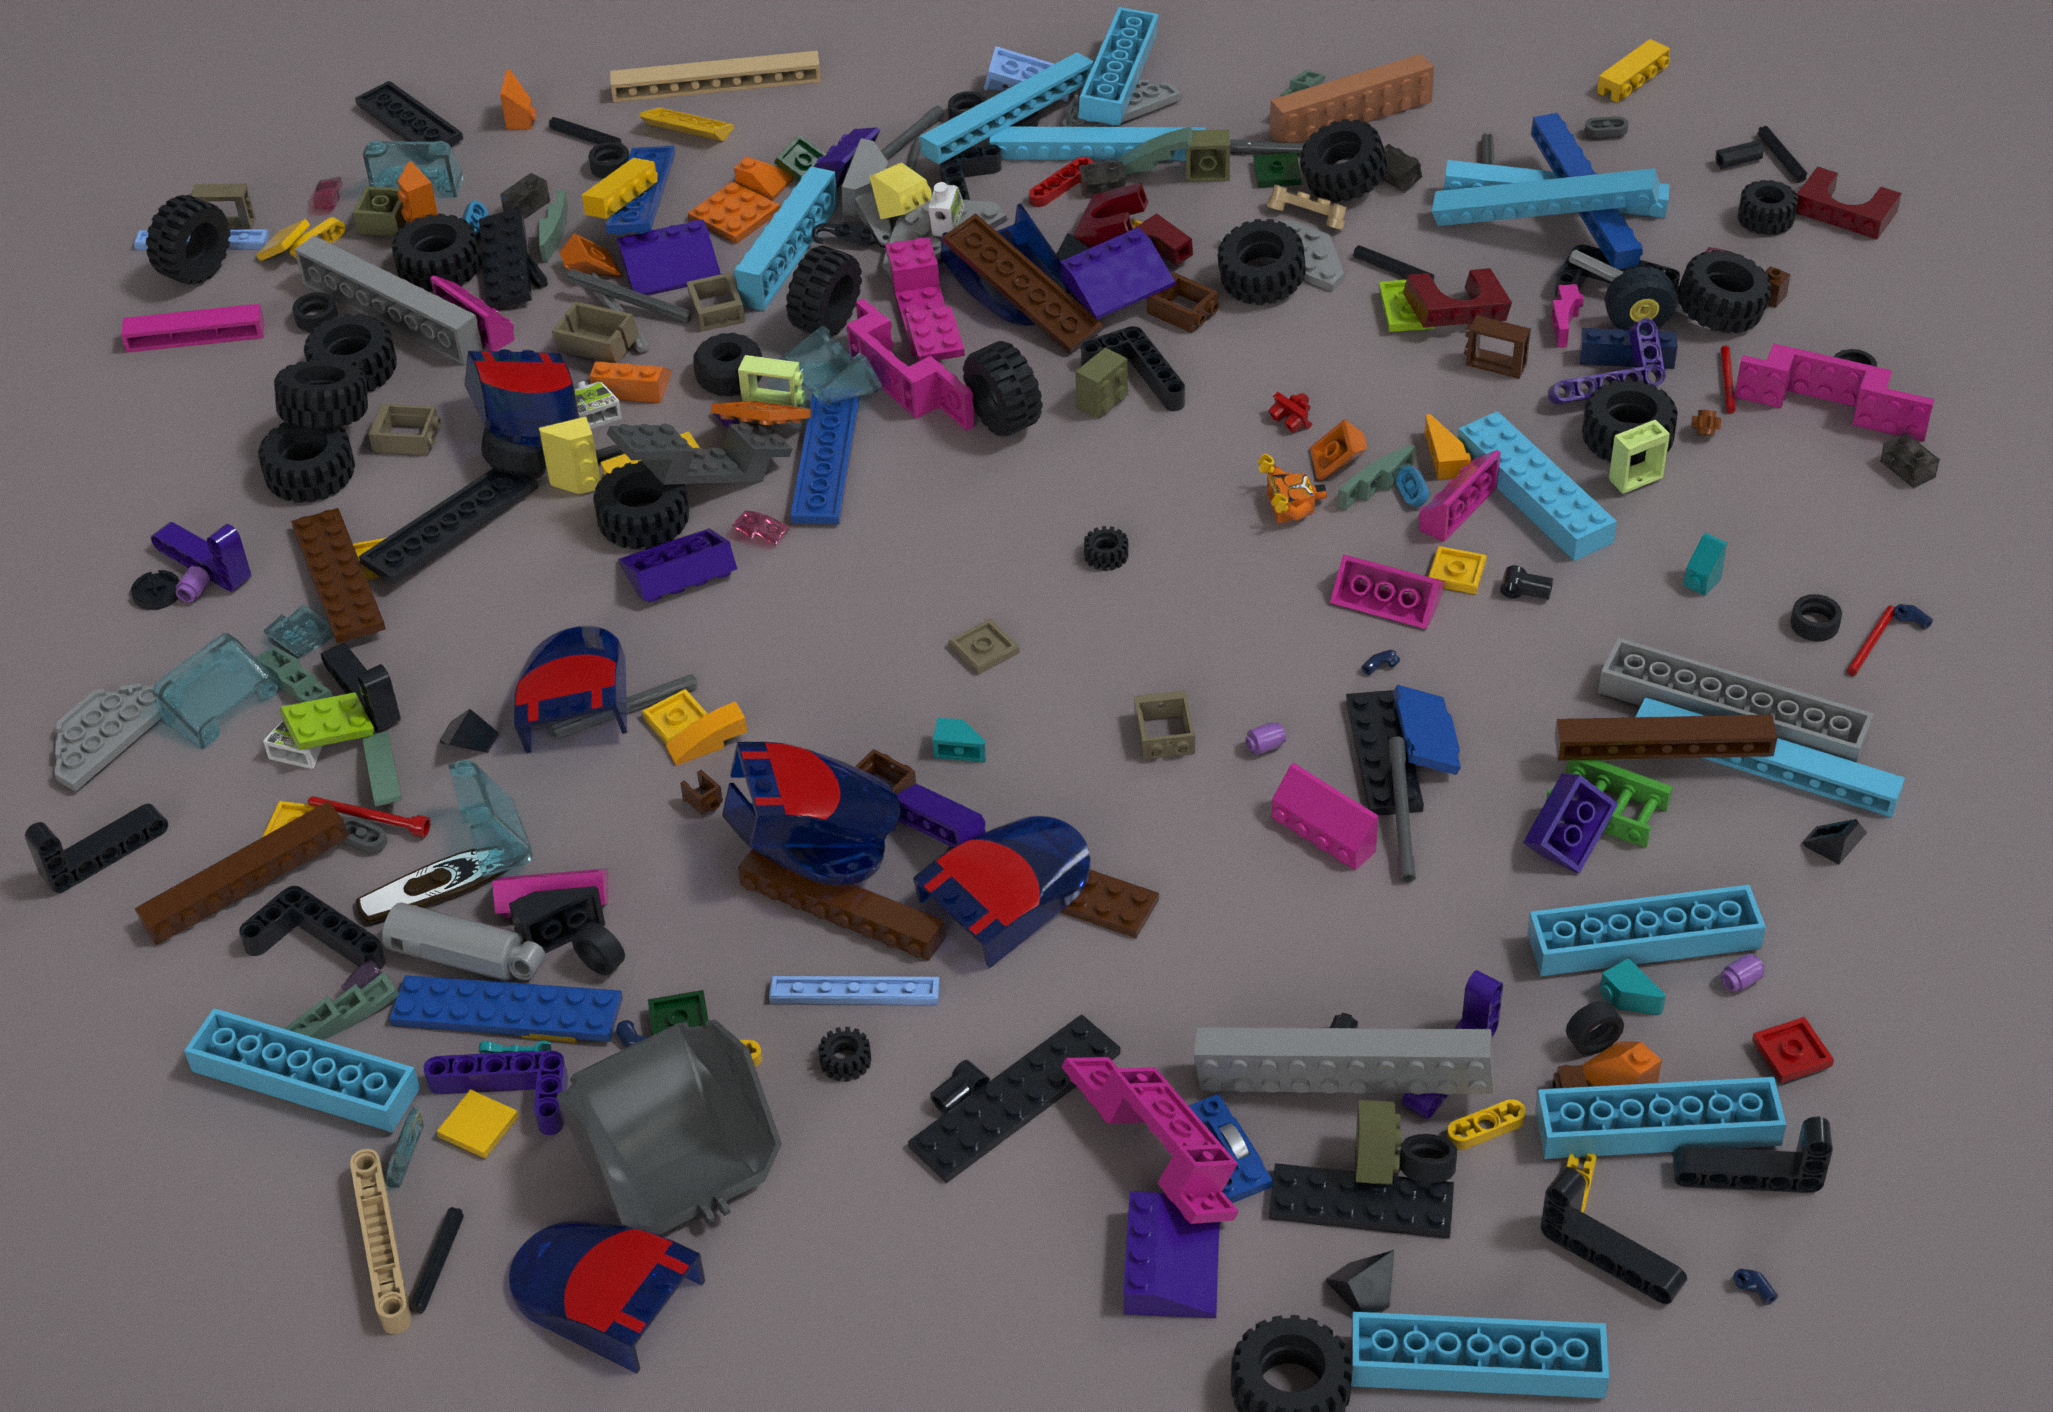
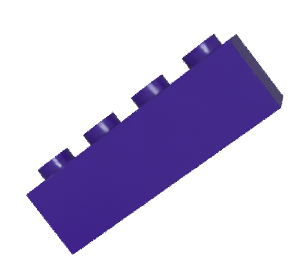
(939, 816)

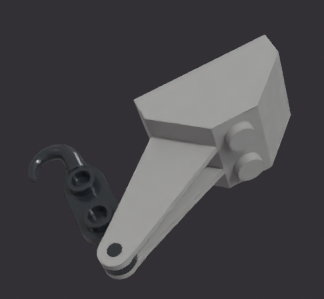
(860, 201)

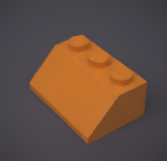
(415, 194)
(632, 381)

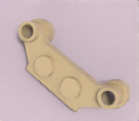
(1334, 212)

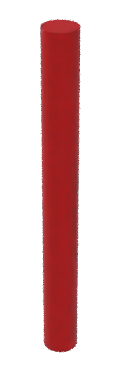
(1727, 379)
(1871, 640)

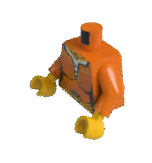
(1289, 493)

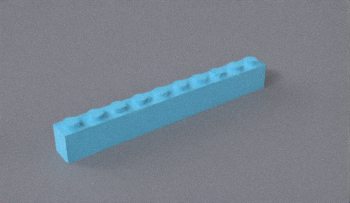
(1005, 108)
(1076, 142)
(1470, 175)
(1546, 197)
(1809, 769)

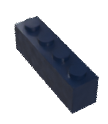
(1614, 347)

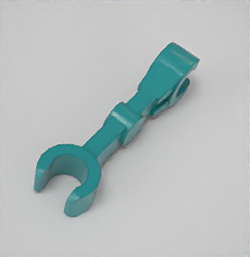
(489, 1047)

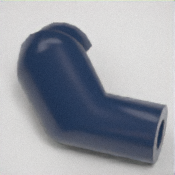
(1911, 613)
(1378, 659)
(627, 1033)
(1755, 1282)

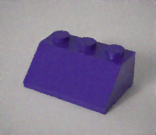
(840, 156)
(1570, 822)

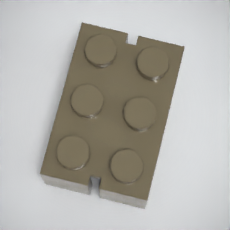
(595, 332)

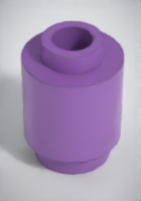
(192, 584)
(1265, 738)
(1742, 973)

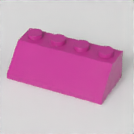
(493, 327)
(1460, 497)
(1386, 591)
(1325, 817)
(513, 887)

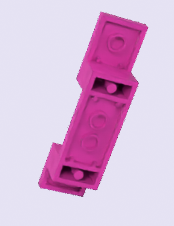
(916, 287)
(1835, 381)
(915, 387)
(1142, 1095)

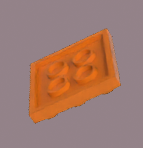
(734, 212)
(763, 412)

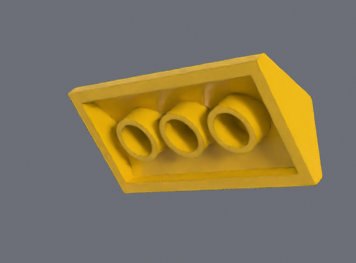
(687, 123)

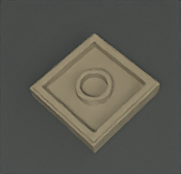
(984, 646)

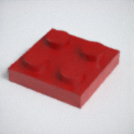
(1792, 1049)

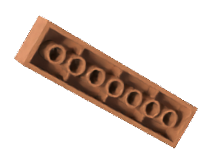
(1357, 97)

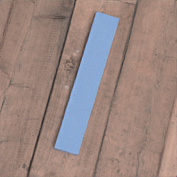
(238, 240)
(854, 990)

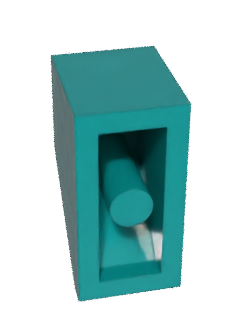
(1706, 564)
(957, 741)
(1631, 989)

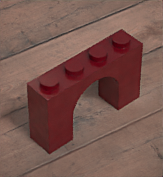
(1109, 214)
(1866, 218)
(1167, 239)
(1437, 309)

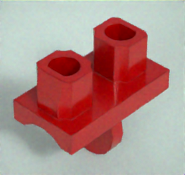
(1295, 408)

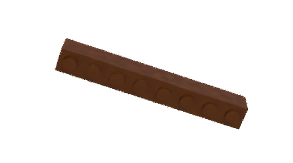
(1665, 737)
(241, 872)
(846, 906)

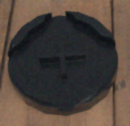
(155, 590)

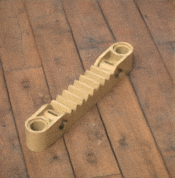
(380, 1242)

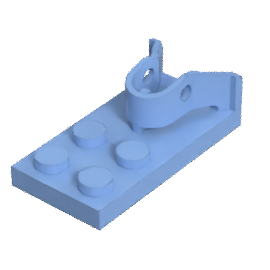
(1012, 68)

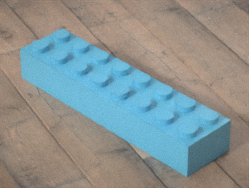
(1118, 66)
(786, 238)
(1540, 487)
(1645, 930)
(302, 1070)
(1659, 1117)
(1479, 1355)

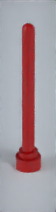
(417, 825)

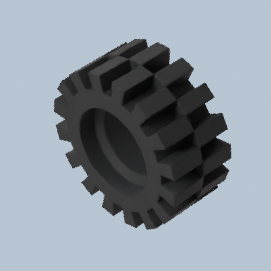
(1106, 538)
(844, 1066)

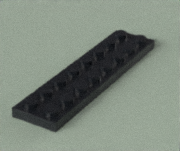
(446, 524)
(1008, 1100)

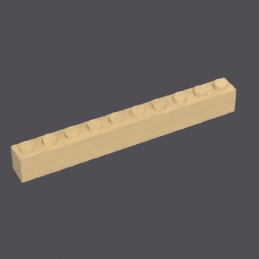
(715, 76)

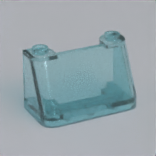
(435, 160)
(830, 370)
(209, 687)
(492, 819)

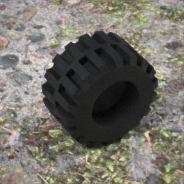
(1767, 207)

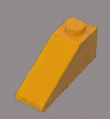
(1445, 449)

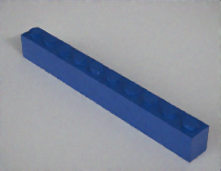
(1568, 160)

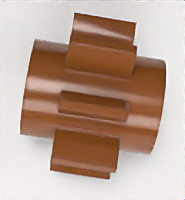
(1706, 422)

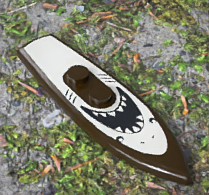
(425, 886)

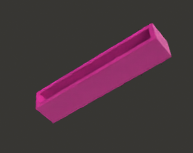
(193, 328)

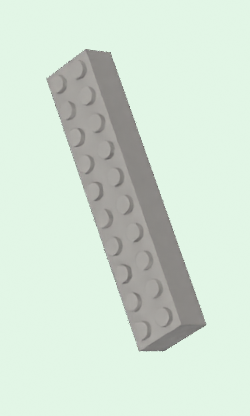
(389, 299)
(1800, 718)
(1345, 1060)

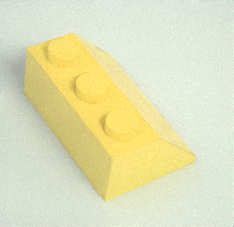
(899, 190)
(570, 456)

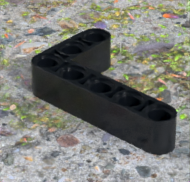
(970, 163)
(1573, 274)
(1146, 359)
(371, 686)
(71, 866)
(302, 909)
(1760, 1169)
(1603, 1246)

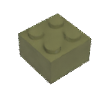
(1208, 156)
(379, 212)
(1101, 383)
(1377, 1142)

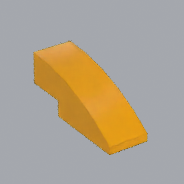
(707, 734)

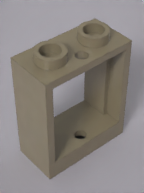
(229, 192)
(709, 316)
(404, 415)
(1174, 705)

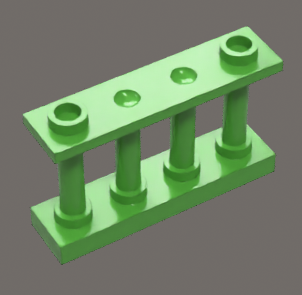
(1628, 786)

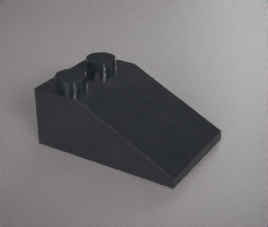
(555, 915)

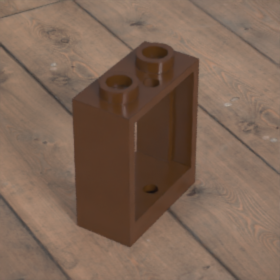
(1162, 307)
(1494, 361)
(888, 768)

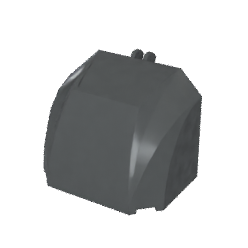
(673, 1126)

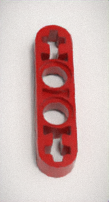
(1043, 194)

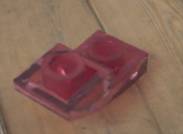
(327, 193)
(756, 523)

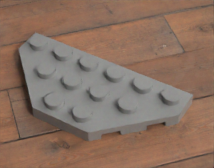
(1144, 99)
(918, 225)
(1320, 256)
(101, 730)

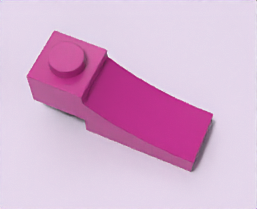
(1564, 310)

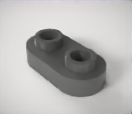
(1606, 127)
(366, 835)

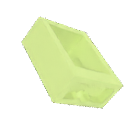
(775, 368)
(1647, 437)

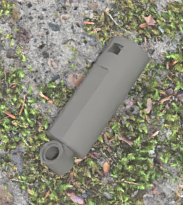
(460, 943)

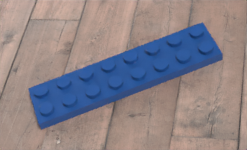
(641, 212)
(824, 462)
(506, 1008)

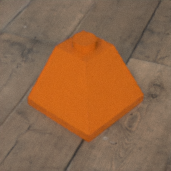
(516, 104)
(761, 177)
(588, 257)
(1337, 449)
(1623, 1065)

